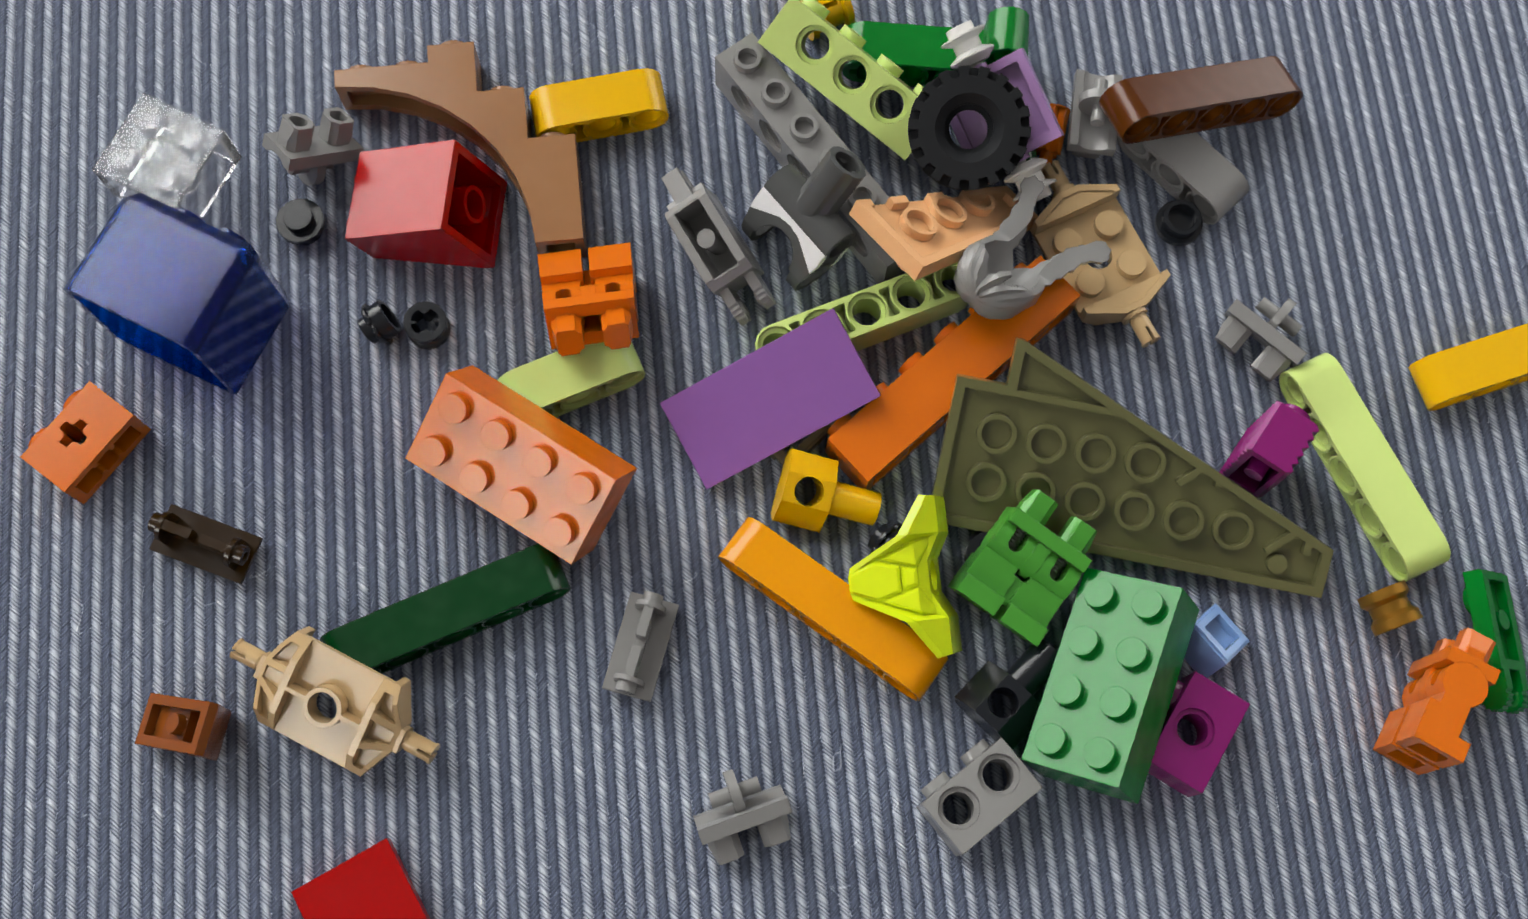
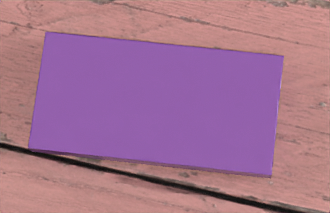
(770, 398)

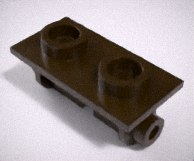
(203, 543)

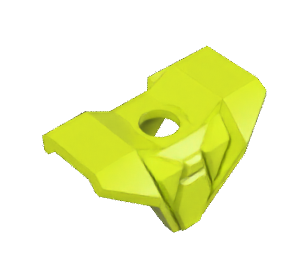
(906, 580)

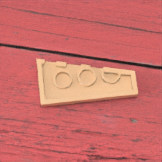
(935, 230)

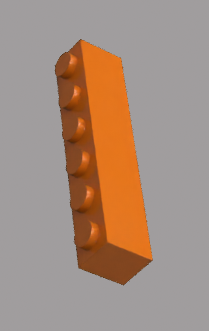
(921, 397)

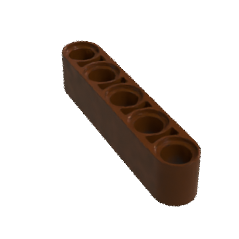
(1199, 99)

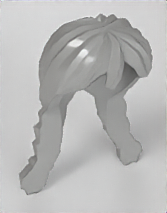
(986, 269)

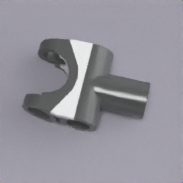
(808, 213)

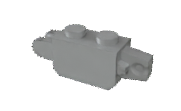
(714, 244)

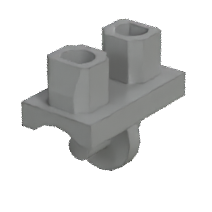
(1089, 128)
(312, 148)
(1278, 350)
(738, 809)

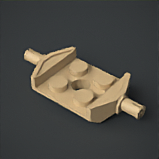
(1130, 280)
(371, 708)

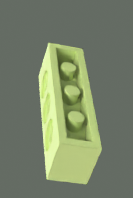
(787, 40)

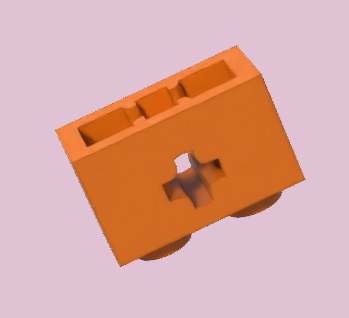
(84, 467)

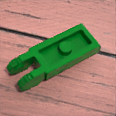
(1493, 615)

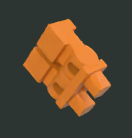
(590, 303)
(1437, 704)

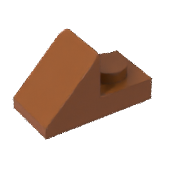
(184, 726)

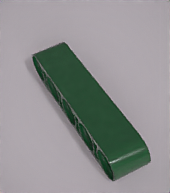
(452, 610)

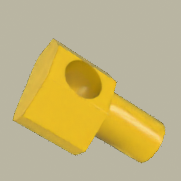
(830, 498)

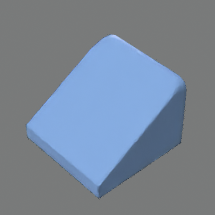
(1214, 642)

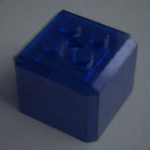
(180, 291)

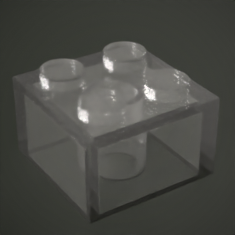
(167, 157)

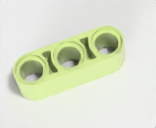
(576, 380)

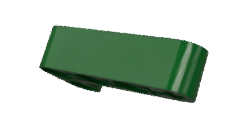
(919, 48)

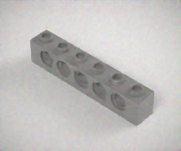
(794, 133)

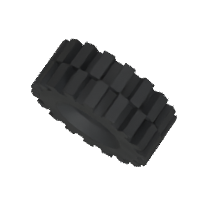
(976, 91)

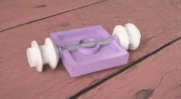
(972, 127)

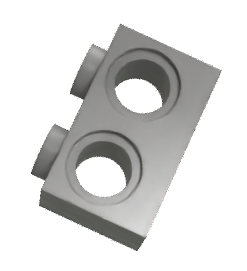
(985, 806)

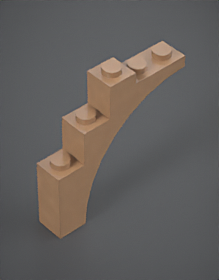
(495, 120)

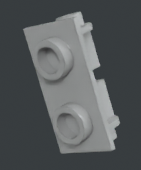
(640, 645)

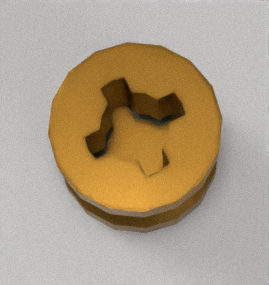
(1389, 608)

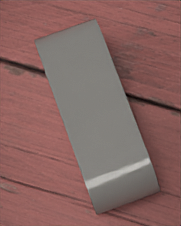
(1191, 172)

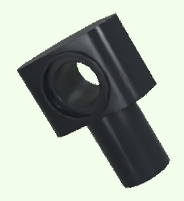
(1017, 684)

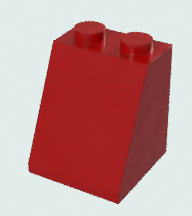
(427, 205)

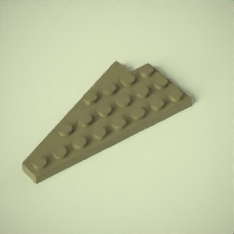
(1114, 474)

